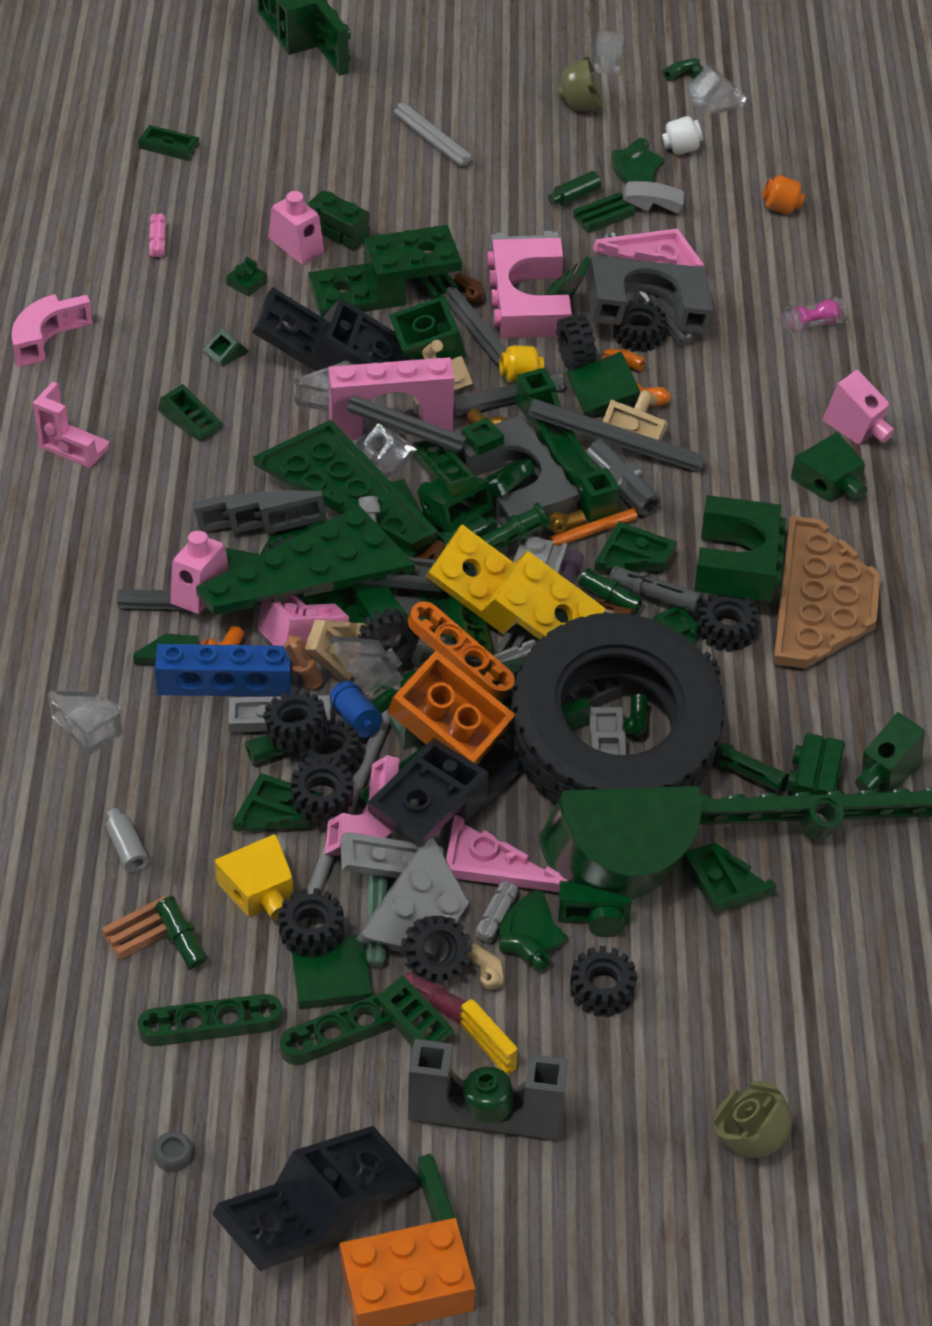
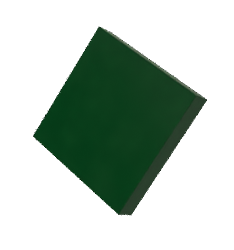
(602, 382)
(333, 978)

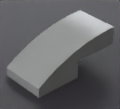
(646, 193)
(606, 730)

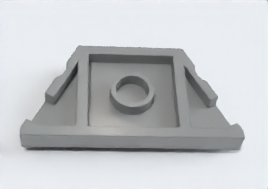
(420, 891)

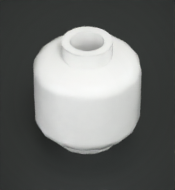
(682, 135)

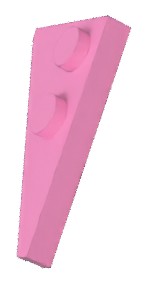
(656, 246)
(487, 860)

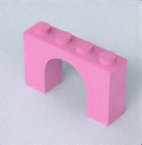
(520, 260)
(425, 379)

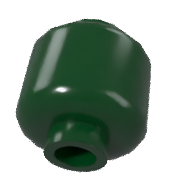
(488, 1094)

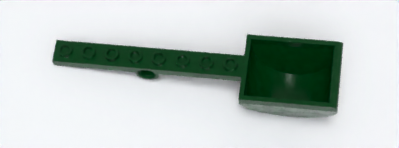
(636, 836)

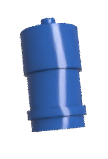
(356, 708)

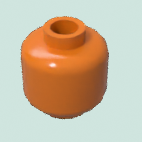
(783, 195)

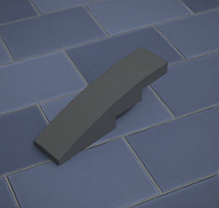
(260, 509)

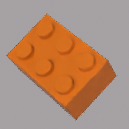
(450, 708)
(407, 1275)

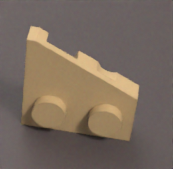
(321, 649)

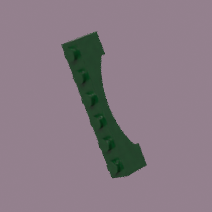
(596, 486)

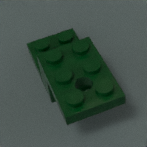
(308, 25)
(386, 266)

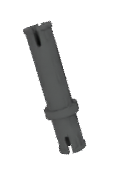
(644, 585)

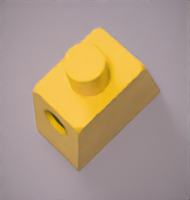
(256, 877)

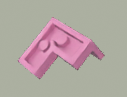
(61, 438)
(294, 618)

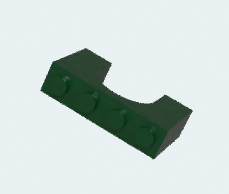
(745, 573)

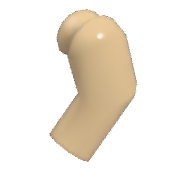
(490, 967)

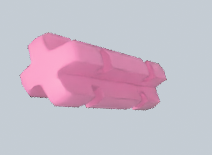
(157, 235)

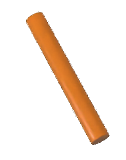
(593, 527)

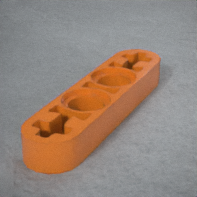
(465, 647)

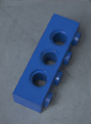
(222, 670)

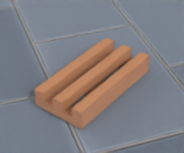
(135, 924)

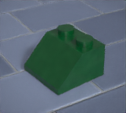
(425, 323)

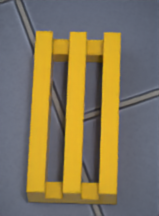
(489, 1036)

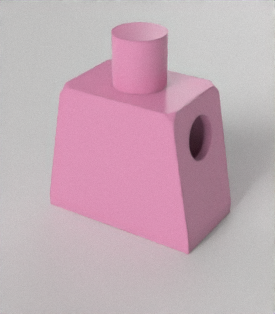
(296, 228)
(858, 410)
(193, 565)

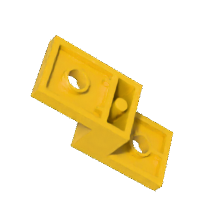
(507, 590)

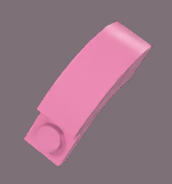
(44, 320)
(366, 823)

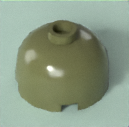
(580, 86)
(754, 1121)

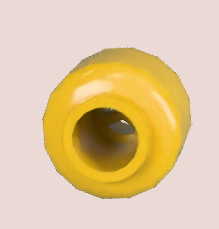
(519, 360)

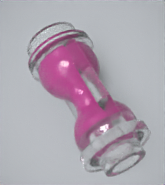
(826, 312)

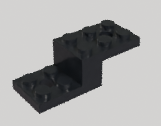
(328, 340)
(446, 784)
(315, 1197)

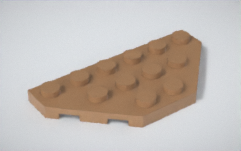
(824, 595)

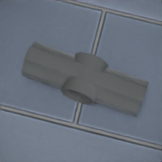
(628, 476)

